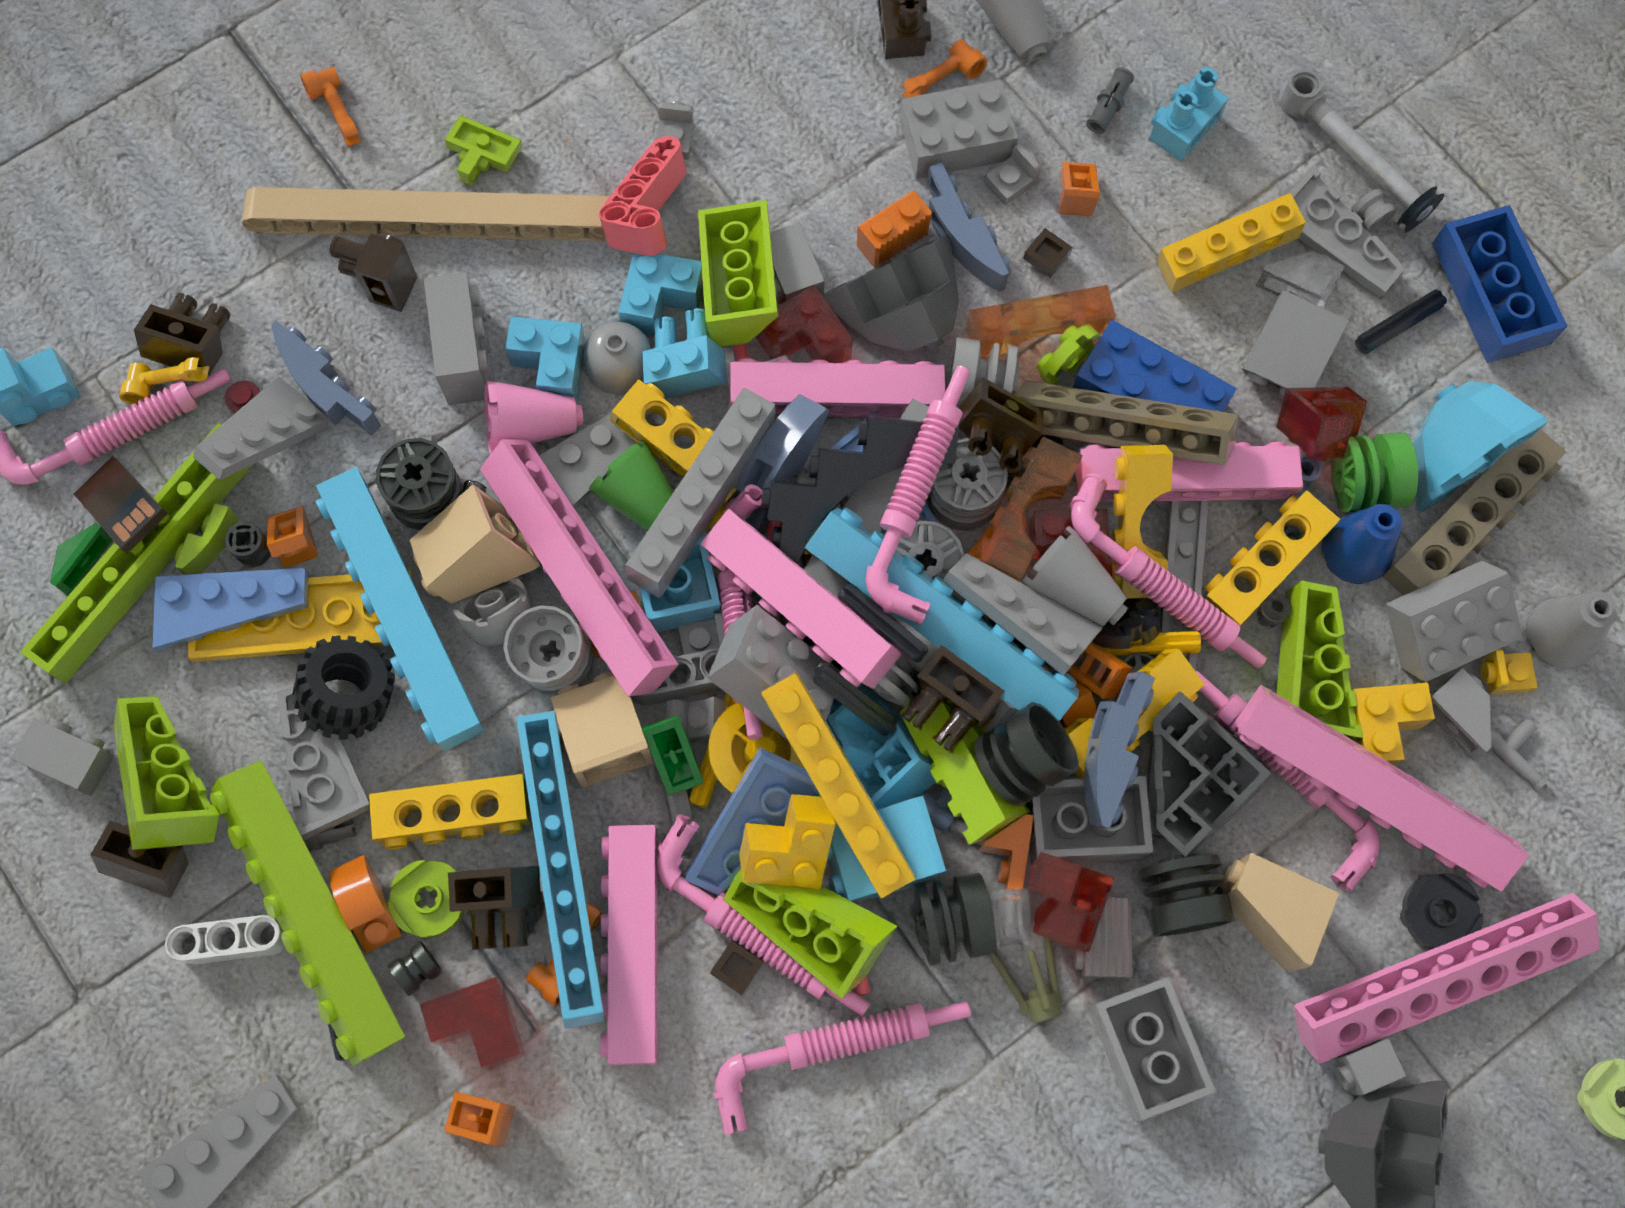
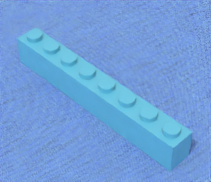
(400, 610)
(949, 621)
(560, 871)

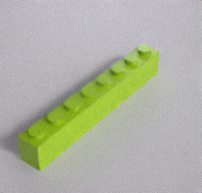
(122, 578)
(306, 913)

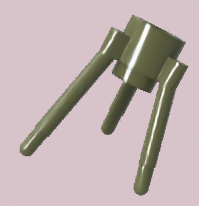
(1043, 1000)

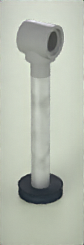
(1305, 99)

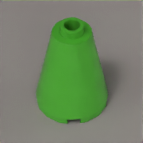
(634, 486)

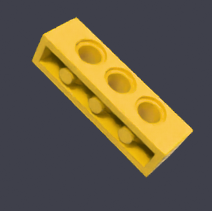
(1231, 242)
(648, 399)
(1314, 523)
(390, 810)

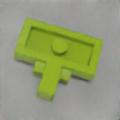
(481, 148)

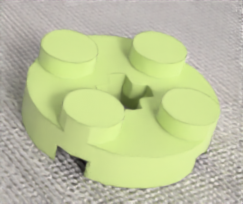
(1599, 1099)

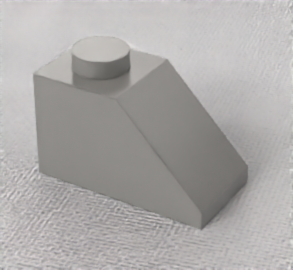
(1464, 712)

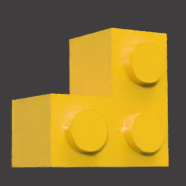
(1387, 711)
(789, 853)

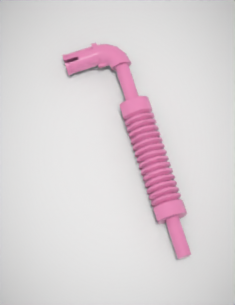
(112, 431)
(911, 496)
(1157, 582)
(735, 600)
(1366, 834)
(726, 918)
(828, 1043)

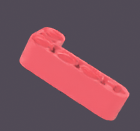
(631, 212)

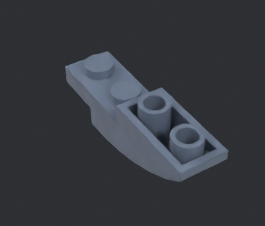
(970, 238)
(318, 380)
(783, 450)
(1107, 762)

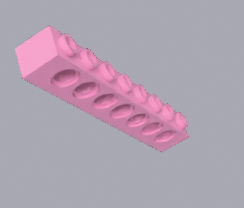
(1446, 977)

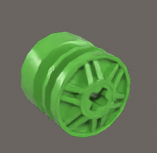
(1376, 472)

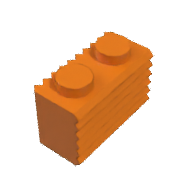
(893, 229)

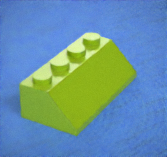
(737, 271)

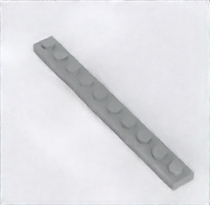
(1186, 561)

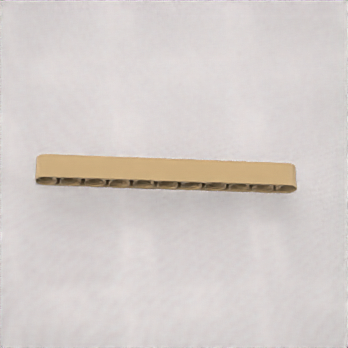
(423, 214)

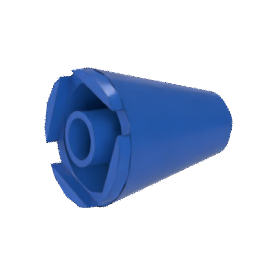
(1363, 544)

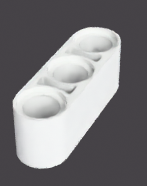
(209, 938)

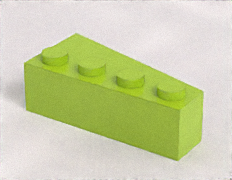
(1314, 658)
(961, 774)
(160, 788)
(815, 928)

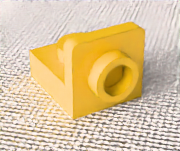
(1508, 672)

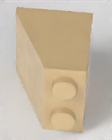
(470, 548)
(600, 730)
(1279, 909)

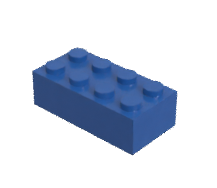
(1498, 284)
(1141, 369)

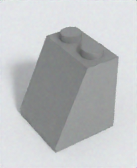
(1294, 344)

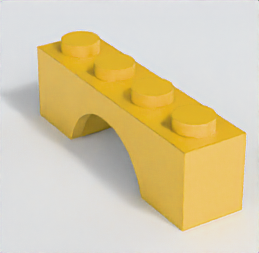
(1142, 475)
(1171, 675)

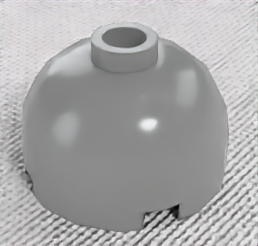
(615, 356)
(490, 612)

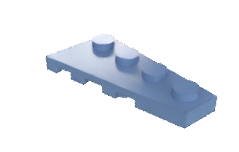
(212, 602)
(758, 799)

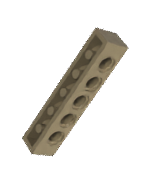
(1133, 421)
(1536, 455)

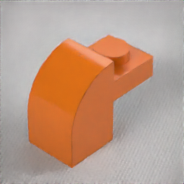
(362, 903)

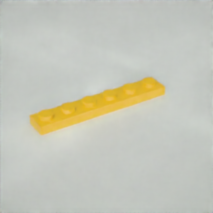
(838, 784)

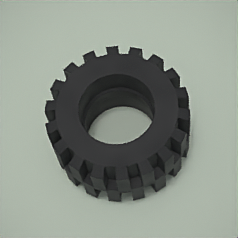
(338, 712)

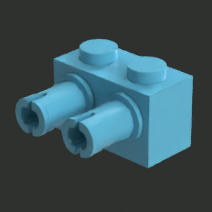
(1189, 115)
(686, 364)

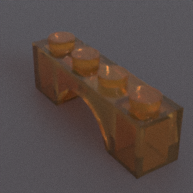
(1039, 316)
(1046, 477)

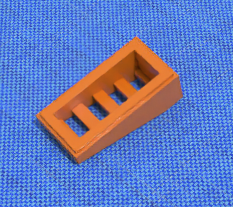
(1095, 683)

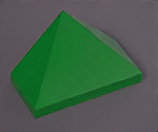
(77, 557)
(673, 755)

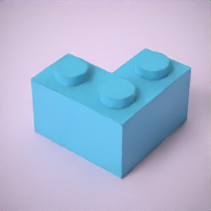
(658, 283)
(550, 347)
(34, 385)

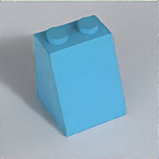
(916, 838)

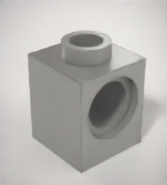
(1369, 1067)

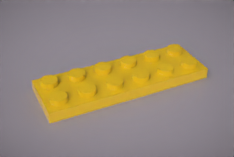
(331, 611)

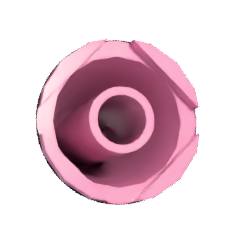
(527, 414)

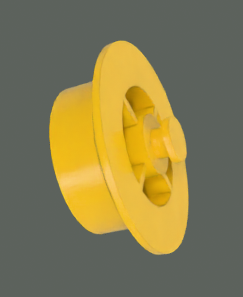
(732, 751)

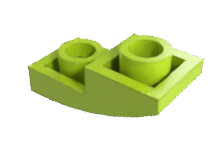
(199, 552)

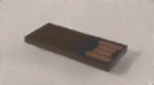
(120, 504)

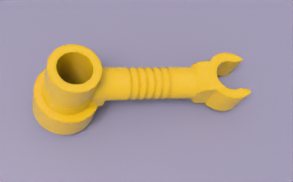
(141, 378)

